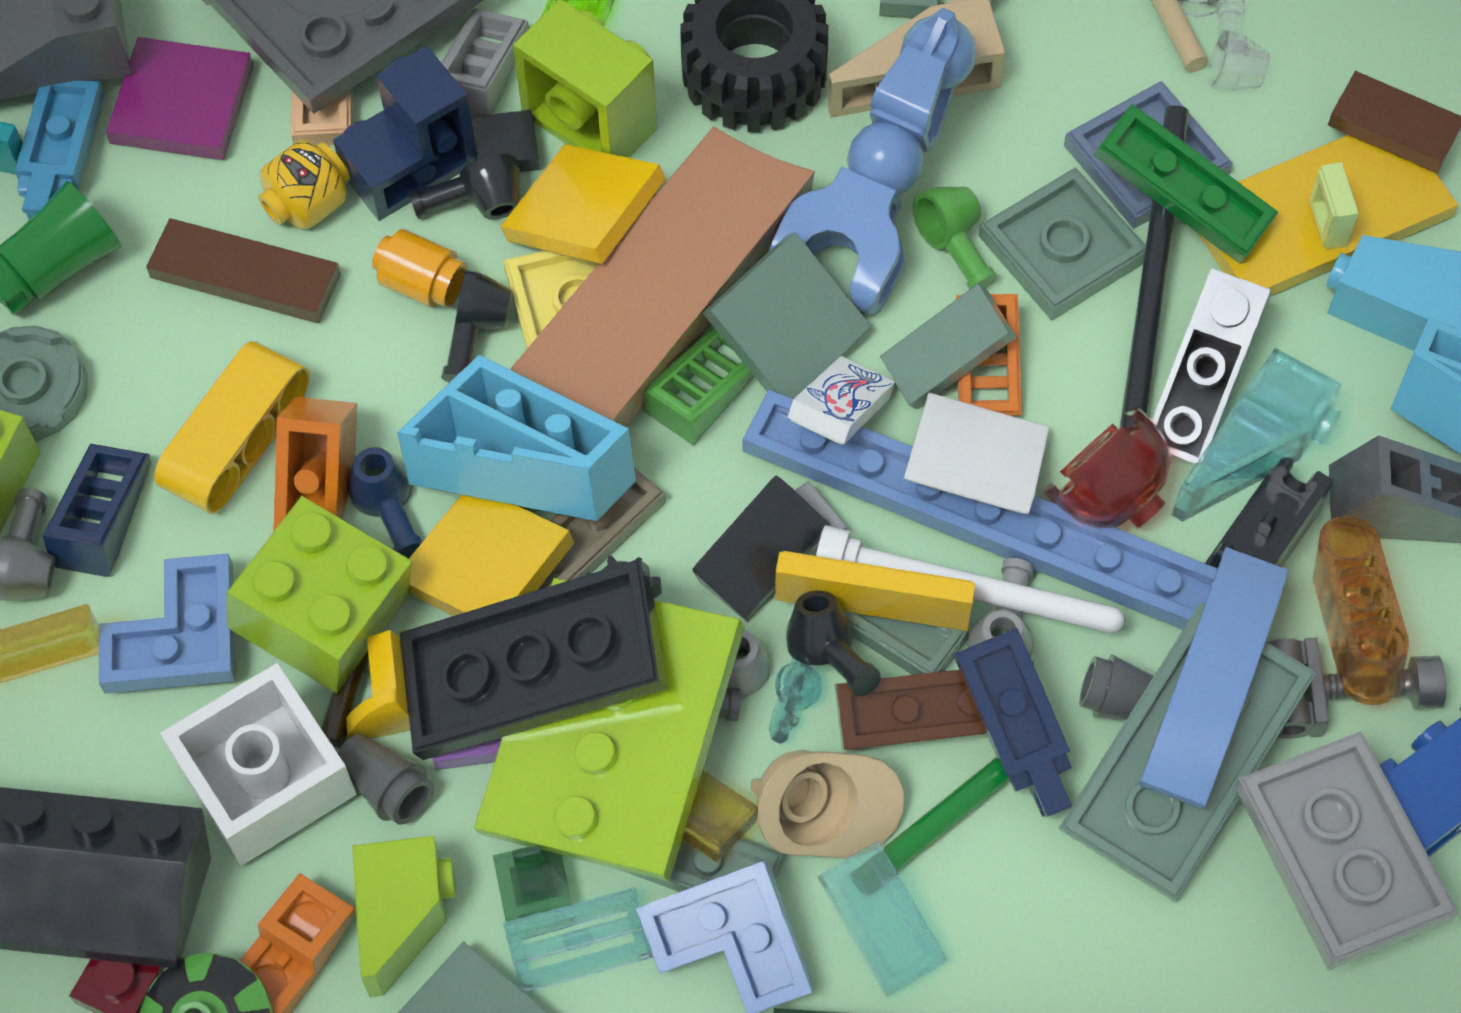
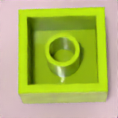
(586, 82)
(318, 593)

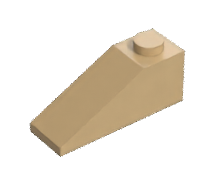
(856, 80)

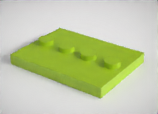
(623, 775)

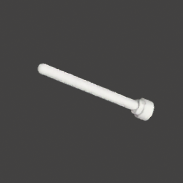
(838, 544)

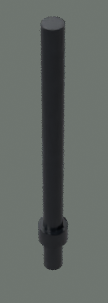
(1151, 290)

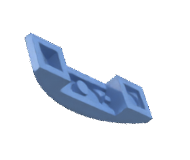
(1214, 678)

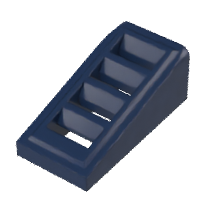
(89, 545)

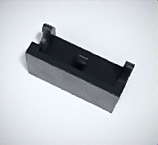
(1275, 516)

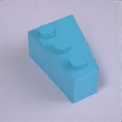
(517, 445)

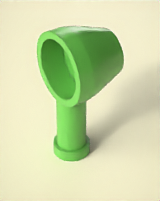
(944, 219)

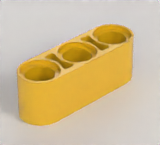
(230, 427)

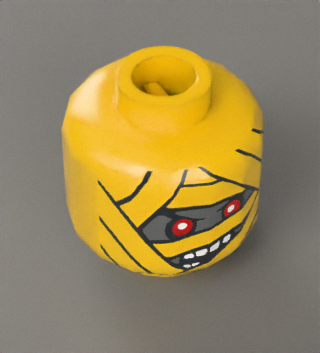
(303, 184)

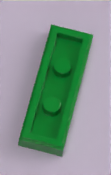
(1186, 183)

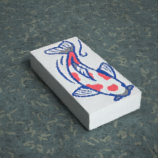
(841, 400)

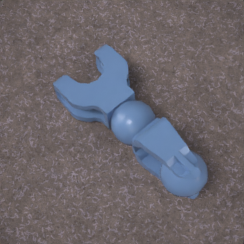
(887, 158)

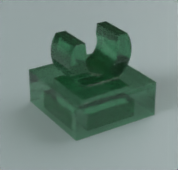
(531, 882)

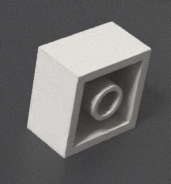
(259, 763)

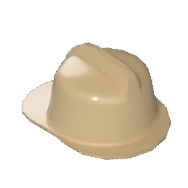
(827, 803)

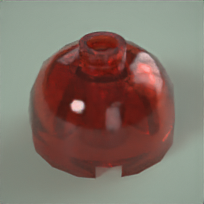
(1116, 476)

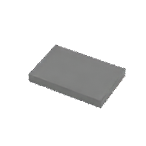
(1345, 850)

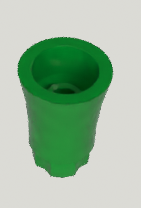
(52, 248)

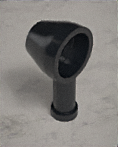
(489, 182)
(480, 308)
(822, 636)

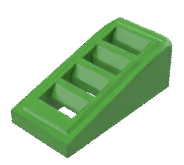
(677, 415)

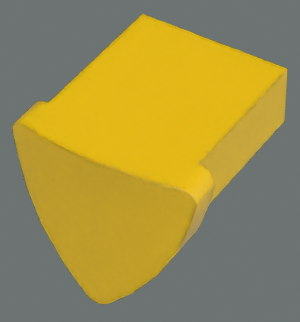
(387, 708)

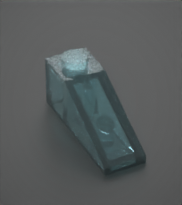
(1272, 420)

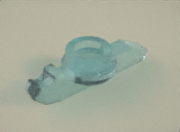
(797, 689)

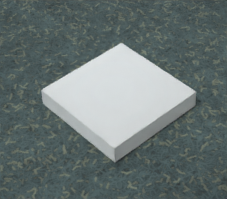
(977, 453)

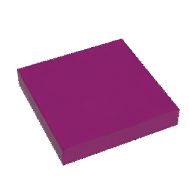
(180, 98)

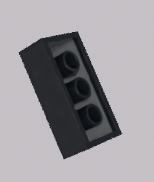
(99, 876)

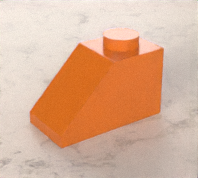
(314, 454)

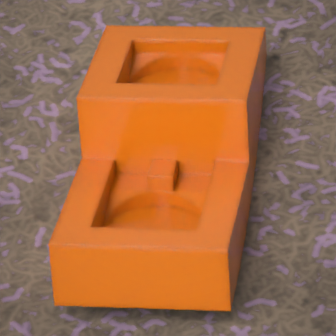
(297, 941)

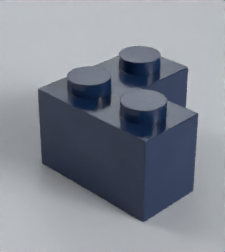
(415, 140)

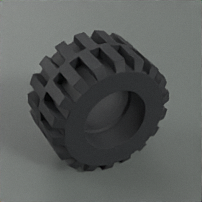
(754, 88)

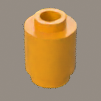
(419, 269)

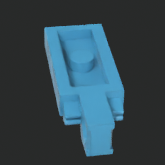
(57, 140)

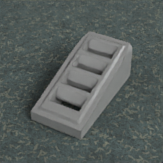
(483, 60)

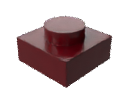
(114, 986)

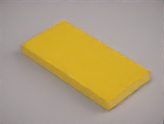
(1389, 193)

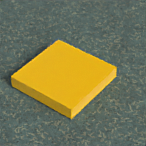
(583, 203)
(485, 555)

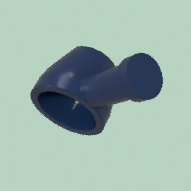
(384, 496)

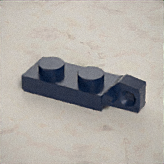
(1017, 718)

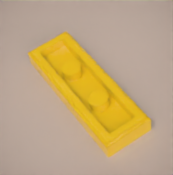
(877, 590)

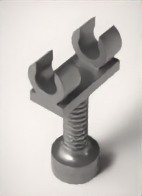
(1421, 682)

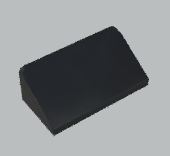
(745, 557)

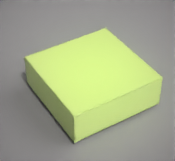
(1333, 206)

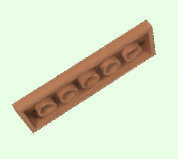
(662, 275)

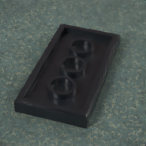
(532, 660)

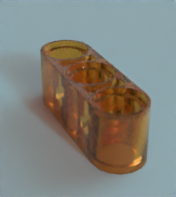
(1360, 610)

